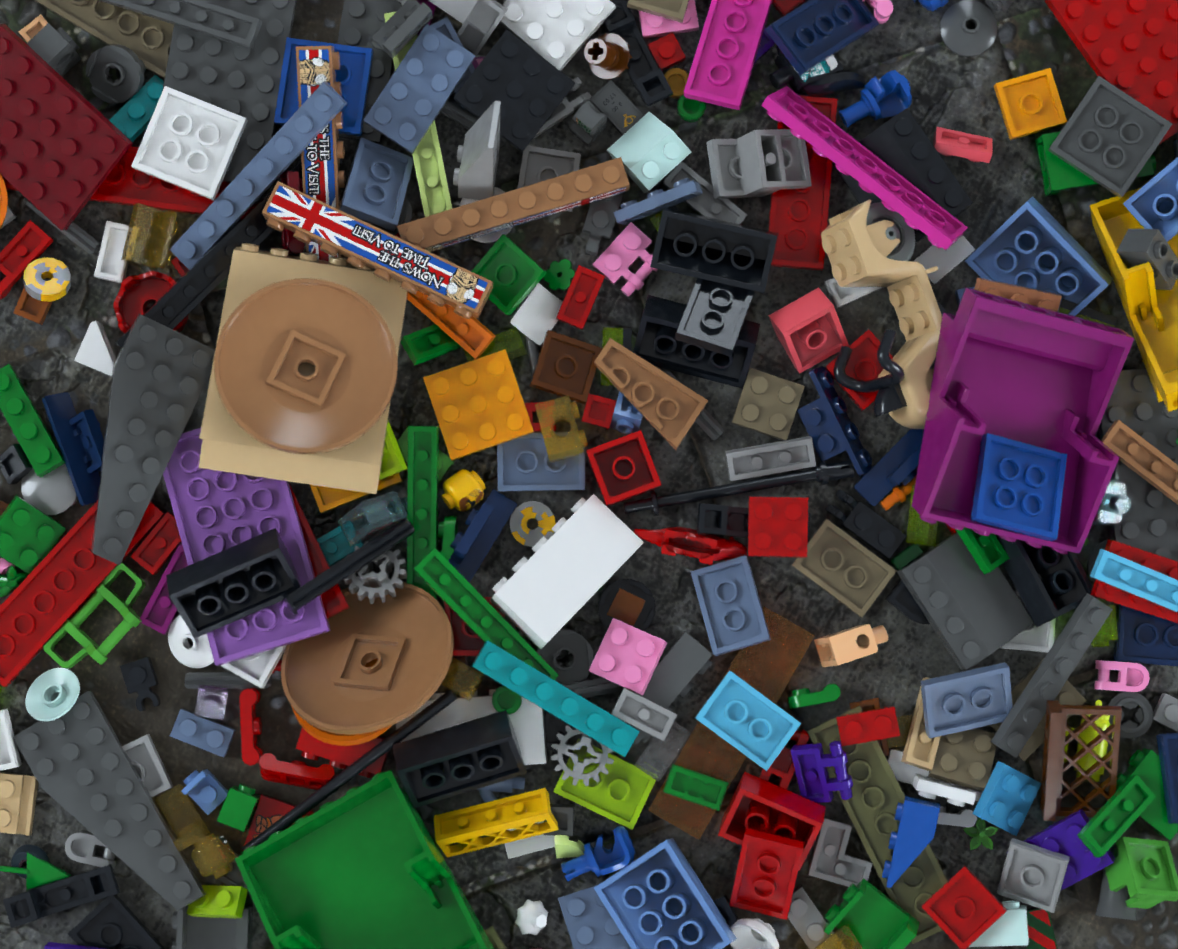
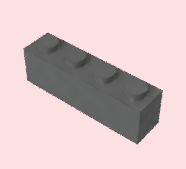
(674, 675)

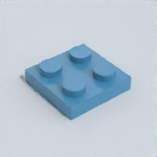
(1007, 798)

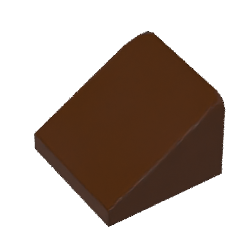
(626, 607)

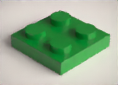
(512, 274)
(27, 534)

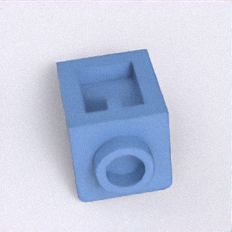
(625, 416)
(205, 790)

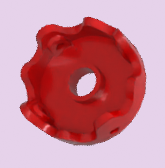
(136, 293)

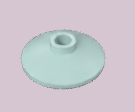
(52, 694)

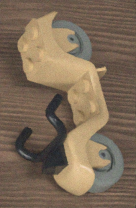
(874, 250)

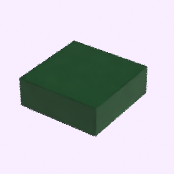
(905, 556)

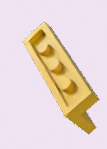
(494, 820)

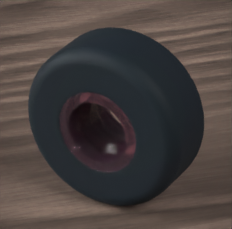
(20, 856)

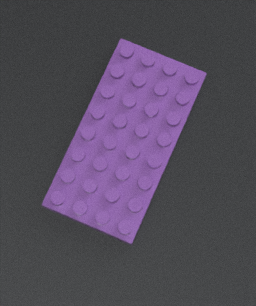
(224, 510)

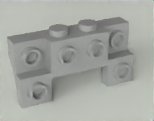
(477, 18)

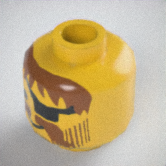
(463, 490)

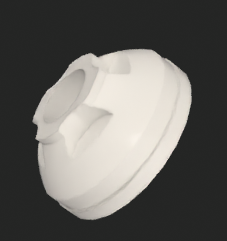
(748, 935)

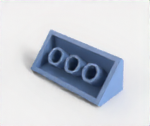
(1157, 202)

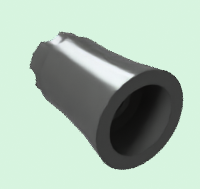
(1113, 903)

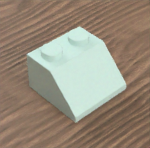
(649, 151)

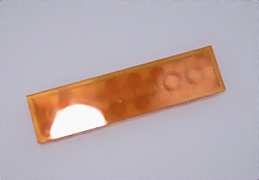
(767, 670)

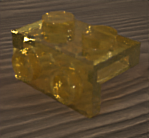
(149, 236)

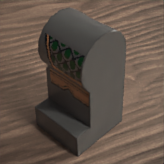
(588, 123)

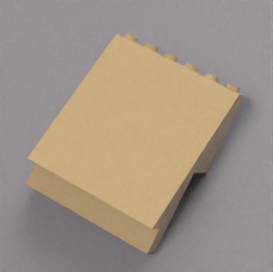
(234, 451)

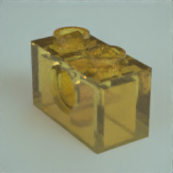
(557, 446)

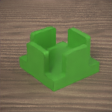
(1145, 869)

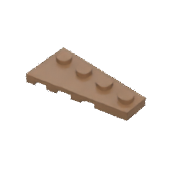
(656, 395)

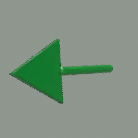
(38, 872)

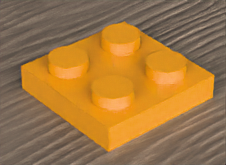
(1030, 103)

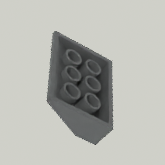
(965, 607)

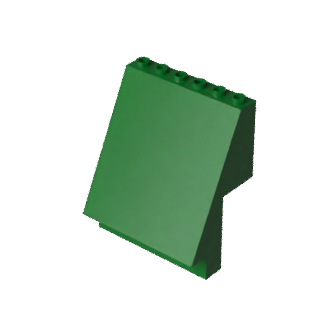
(360, 878)

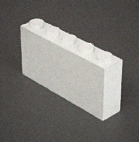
(565, 570)
(526, 721)

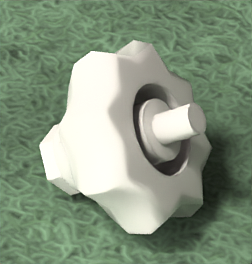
(531, 917)

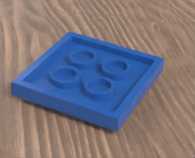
(353, 75)
(1019, 487)

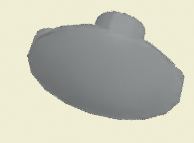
(50, 493)

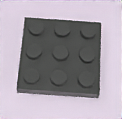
(1110, 137)

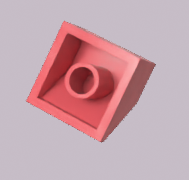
(809, 330)

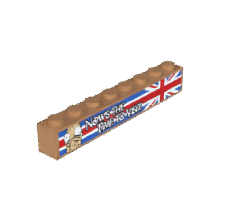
(322, 156)
(517, 206)
(377, 250)

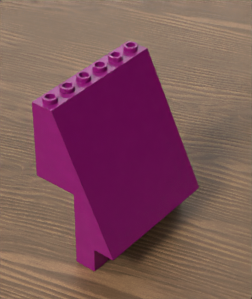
(1025, 379)

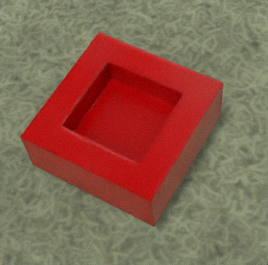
(666, 51)
(598, 411)

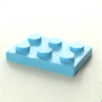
(747, 720)

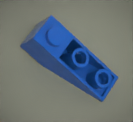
(915, 831)

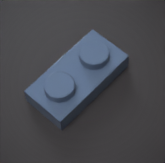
(203, 733)

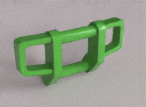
(72, 625)

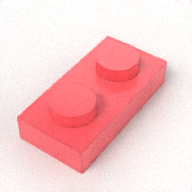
(963, 145)

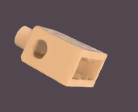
(850, 644)

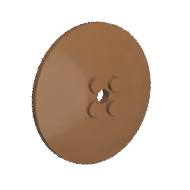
(299, 325)
(328, 672)

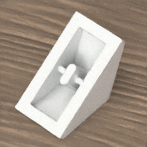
(96, 350)

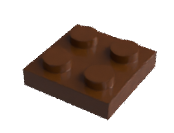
(565, 367)

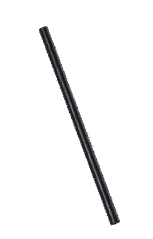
(355, 768)

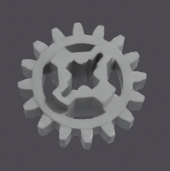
(378, 585)
(577, 773)

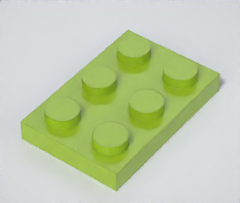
(616, 796)

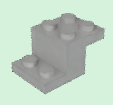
(758, 164)

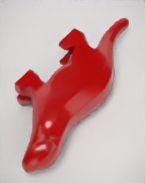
(693, 544)

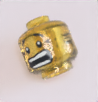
(213, 856)

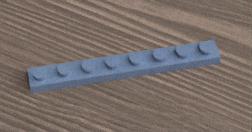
(259, 174)

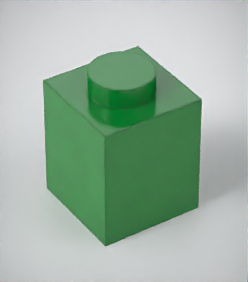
(239, 807)

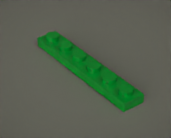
(422, 498)
(476, 610)

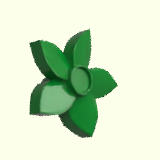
(10, 581)

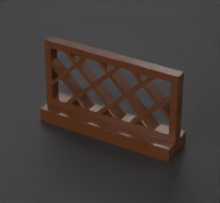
(1054, 755)

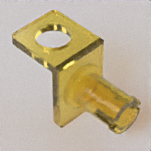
(462, 679)

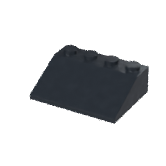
(911, 154)

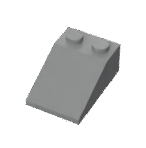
(479, 156)

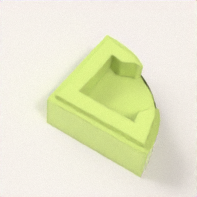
(566, 848)

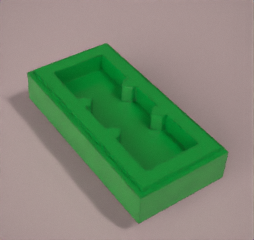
(695, 787)

